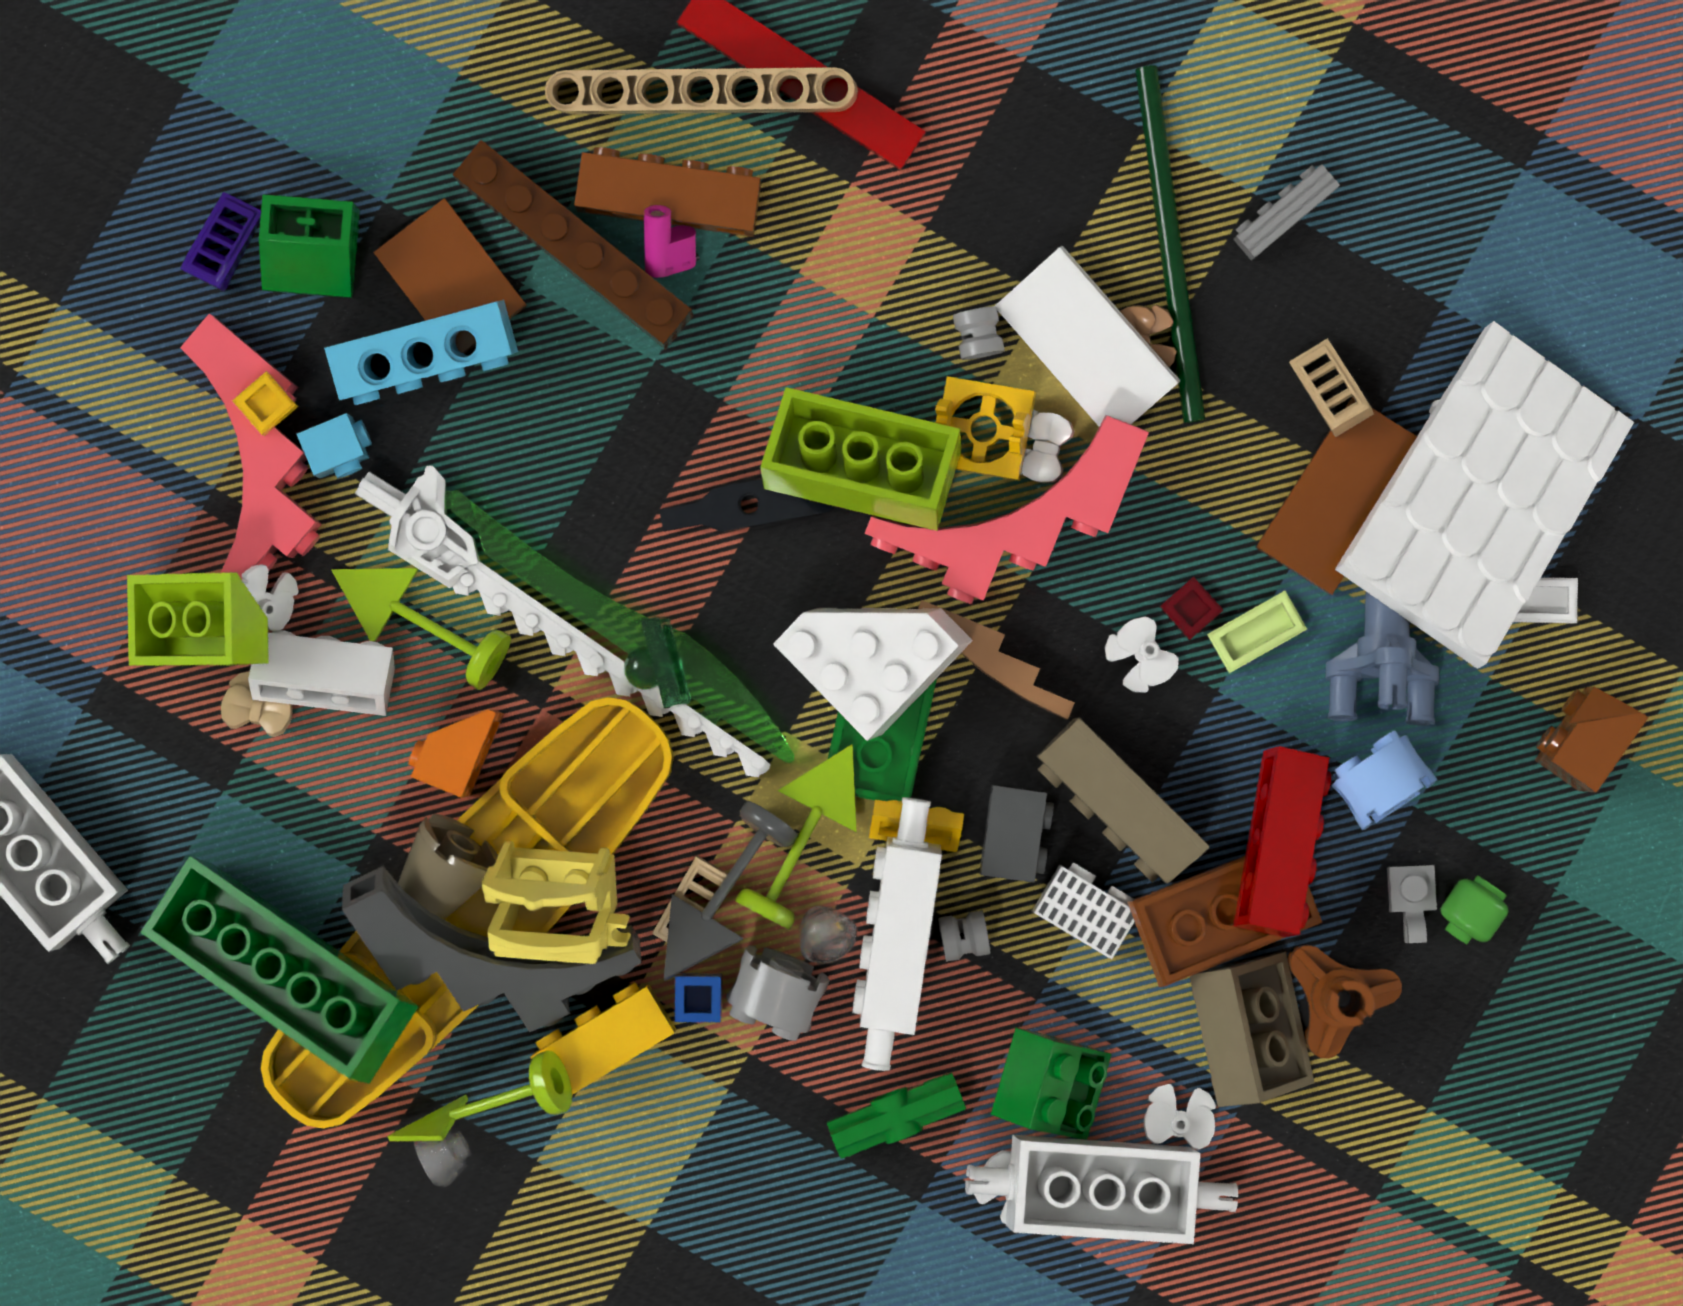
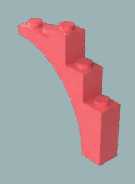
(269, 462)
(972, 551)

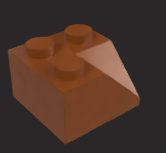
(1589, 738)

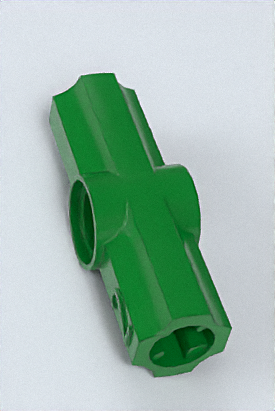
(896, 1115)

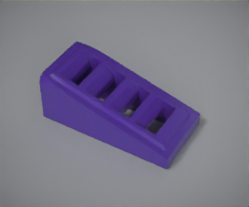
(229, 264)

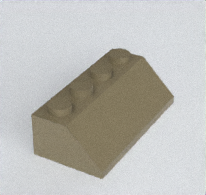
(1121, 801)

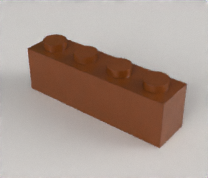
(691, 191)

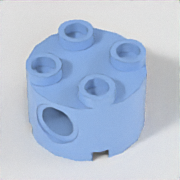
(1382, 780)

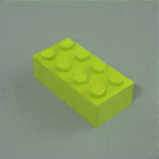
(861, 458)

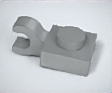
(1412, 892)

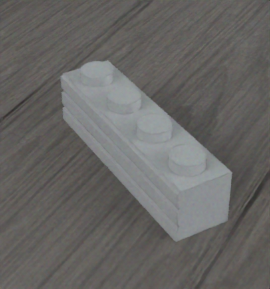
(1286, 212)

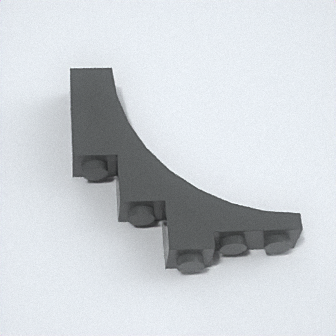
(417, 943)

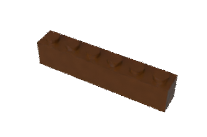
(573, 244)

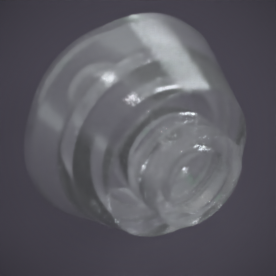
(826, 935)
(443, 1159)

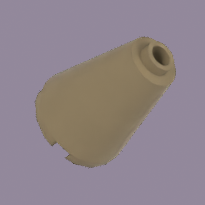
(445, 865)

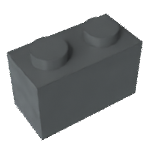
(1014, 834)

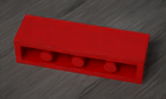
(1282, 842)

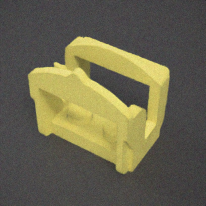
(550, 880)

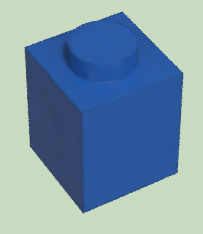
(698, 997)

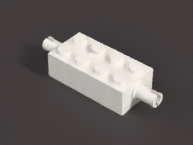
(51, 870)
(900, 934)
(1102, 1189)

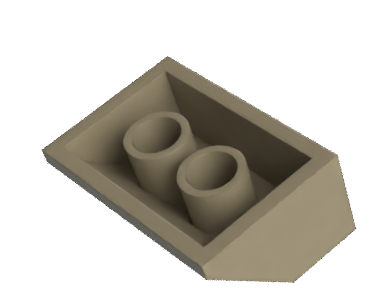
(1251, 1030)

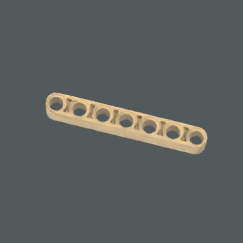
(679, 87)

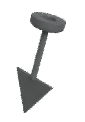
(694, 933)

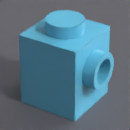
(336, 446)

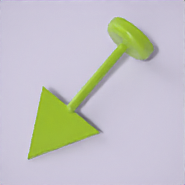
(377, 594)
(828, 792)
(547, 1083)

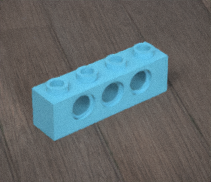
(352, 359)

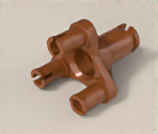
(1322, 981)

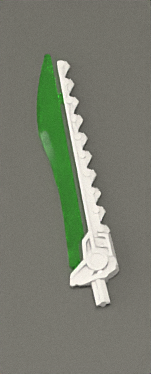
(447, 553)

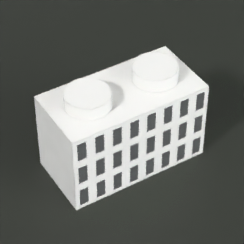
(1085, 910)

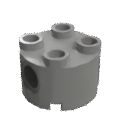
(776, 992)

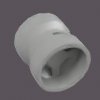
(978, 333)
(974, 931)

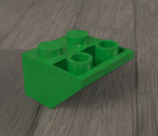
(308, 245)
(1051, 1084)

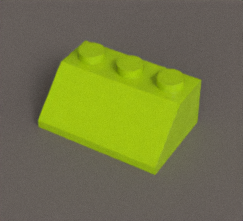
(194, 621)

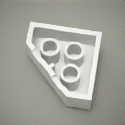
(872, 658)

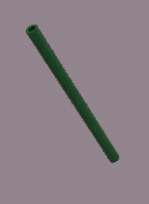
(1170, 243)

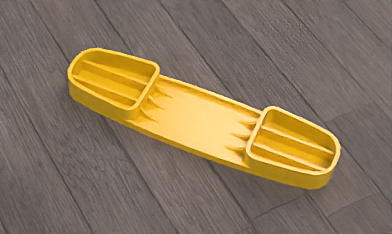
(568, 793)

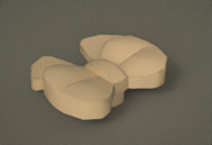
(240, 709)

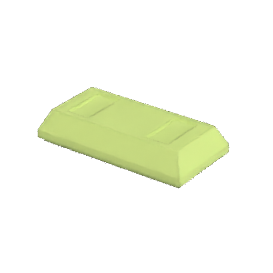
(1257, 631)

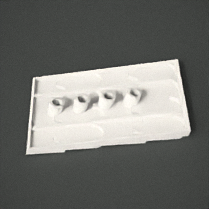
(1485, 495)

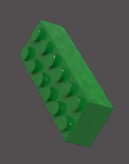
(279, 970)

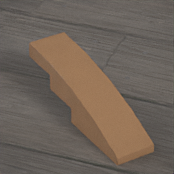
(1004, 669)

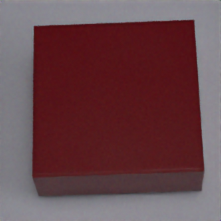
(1191, 608)

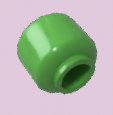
(1474, 910)

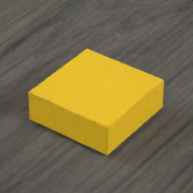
(265, 403)

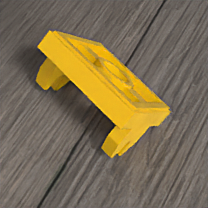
(1021, 404)

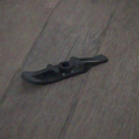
(723, 509)

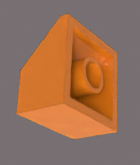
(456, 753)

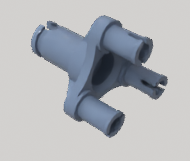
(1393, 658)

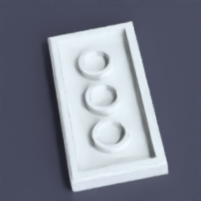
(1086, 341)

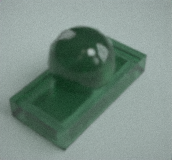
(658, 664)

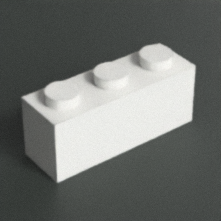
(324, 673)

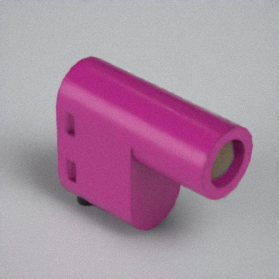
(667, 248)

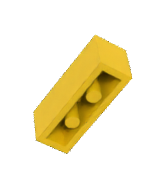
(609, 1037)

